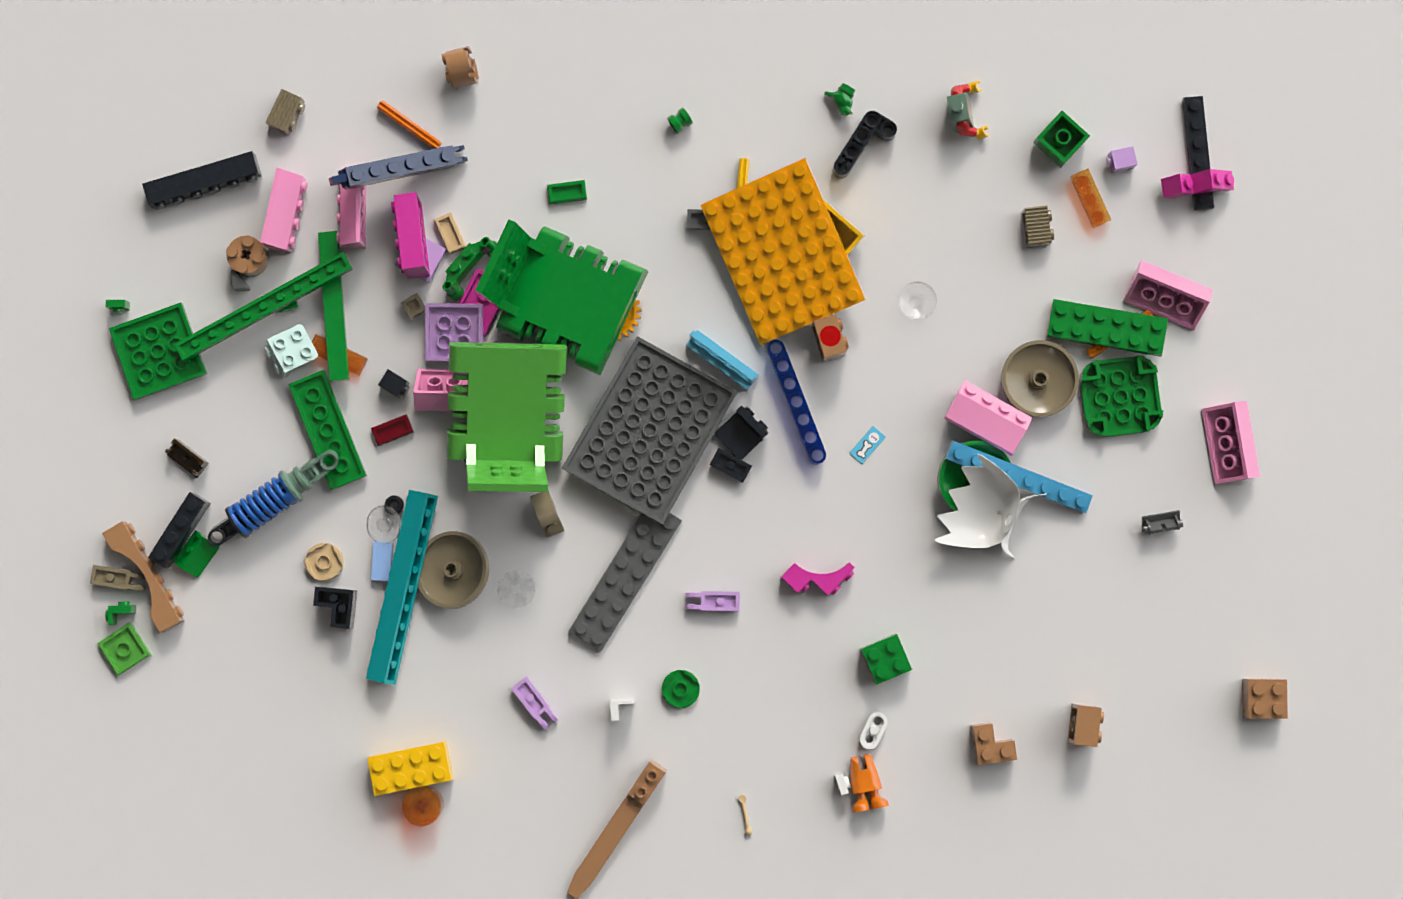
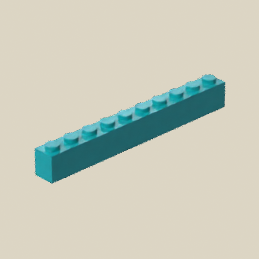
(401, 587)

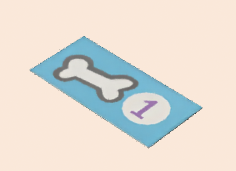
(867, 444)

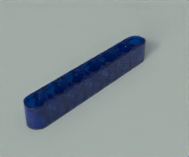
(797, 392)

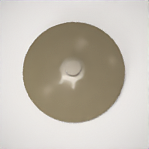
(1040, 378)
(453, 570)

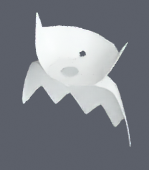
(977, 519)

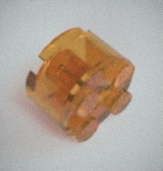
(417, 815)

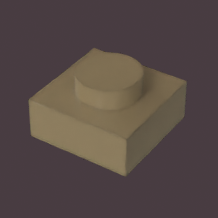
(413, 306)

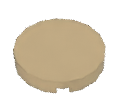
(324, 561)

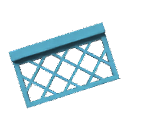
(721, 359)

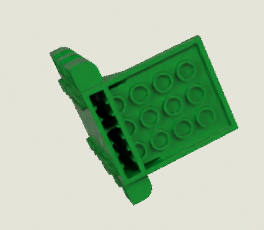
(560, 294)

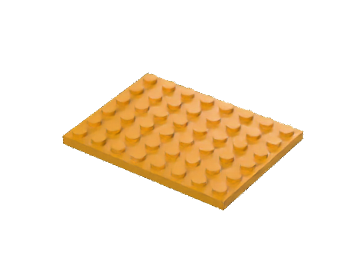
(783, 251)

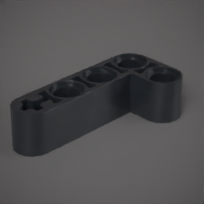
(858, 145)

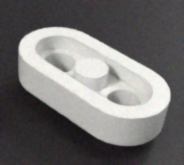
(873, 730)

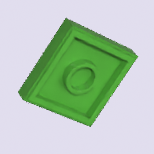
(124, 649)

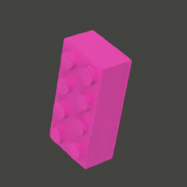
(411, 235)

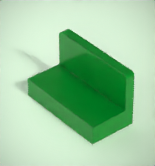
(195, 554)

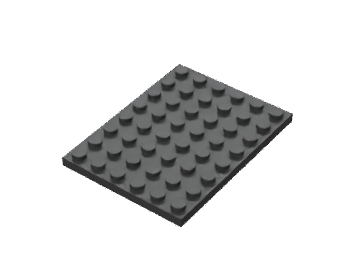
(649, 430)

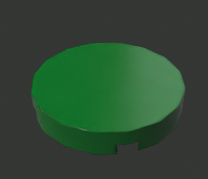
(680, 688)

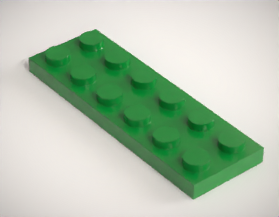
(1107, 327)
(327, 428)

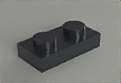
(730, 465)

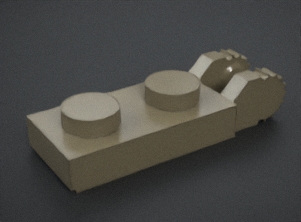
(115, 578)

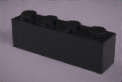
(179, 530)

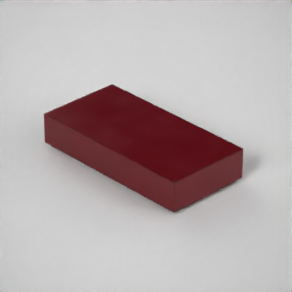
(392, 430)

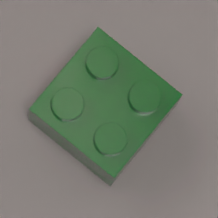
(1061, 139)
(886, 659)

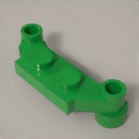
(463, 265)

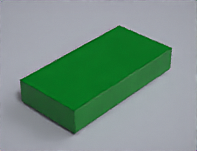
(567, 192)

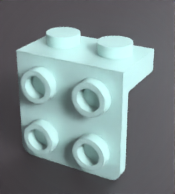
(290, 350)

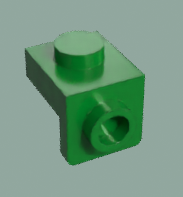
(123, 607)

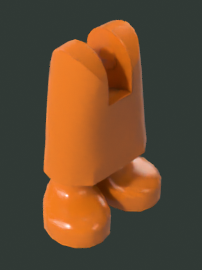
(865, 781)

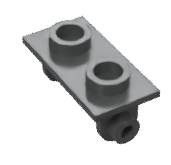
(1156, 522)

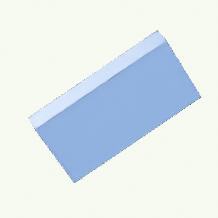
(381, 561)

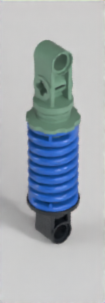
(271, 499)

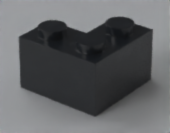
(342, 604)

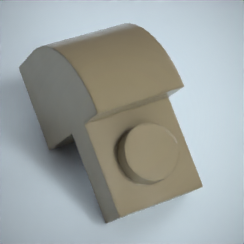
(547, 513)

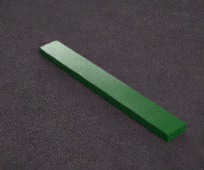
(334, 313)

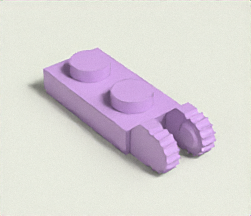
(715, 601)
(533, 701)

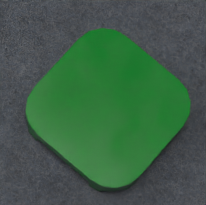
(1120, 396)

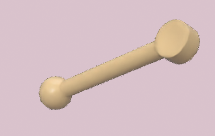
(742, 798)

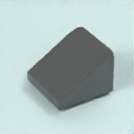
(237, 282)

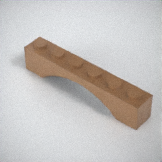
(163, 609)

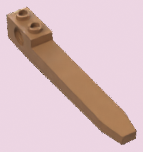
(616, 828)

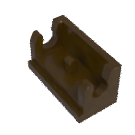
(186, 457)

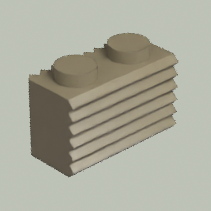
(285, 112)
(1037, 226)

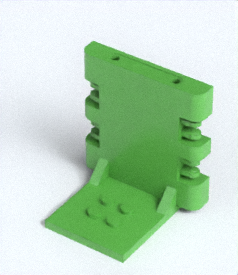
(506, 413)

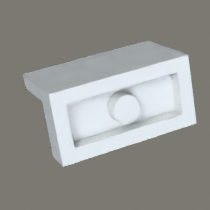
(615, 707)

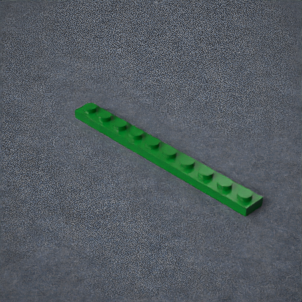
(263, 306)

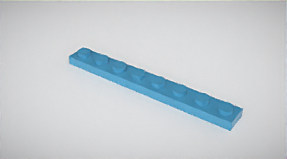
(1023, 478)

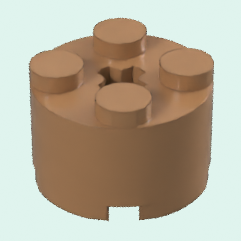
(460, 67)
(237, 252)

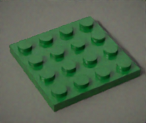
(150, 354)

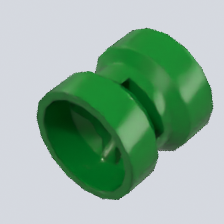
(681, 119)

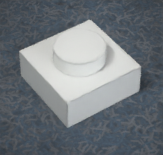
(843, 783)

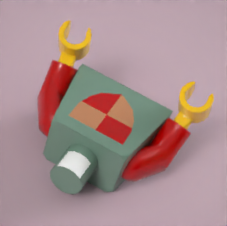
(961, 112)

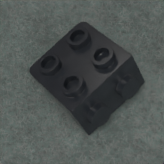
(742, 432)

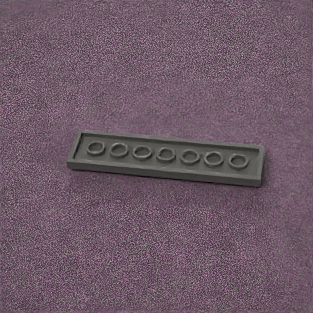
(623, 580)

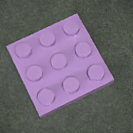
(451, 324)

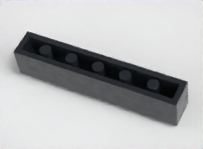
(201, 180)

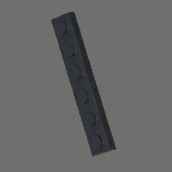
(1197, 146)

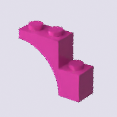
(1201, 182)
(829, 583)

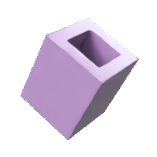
(1121, 159)

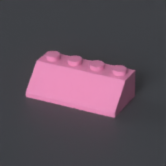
(283, 211)
(352, 218)
(1168, 295)
(432, 389)
(988, 418)
(1230, 442)

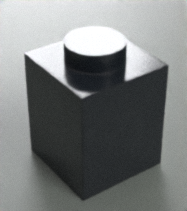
(394, 384)

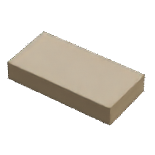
(450, 233)

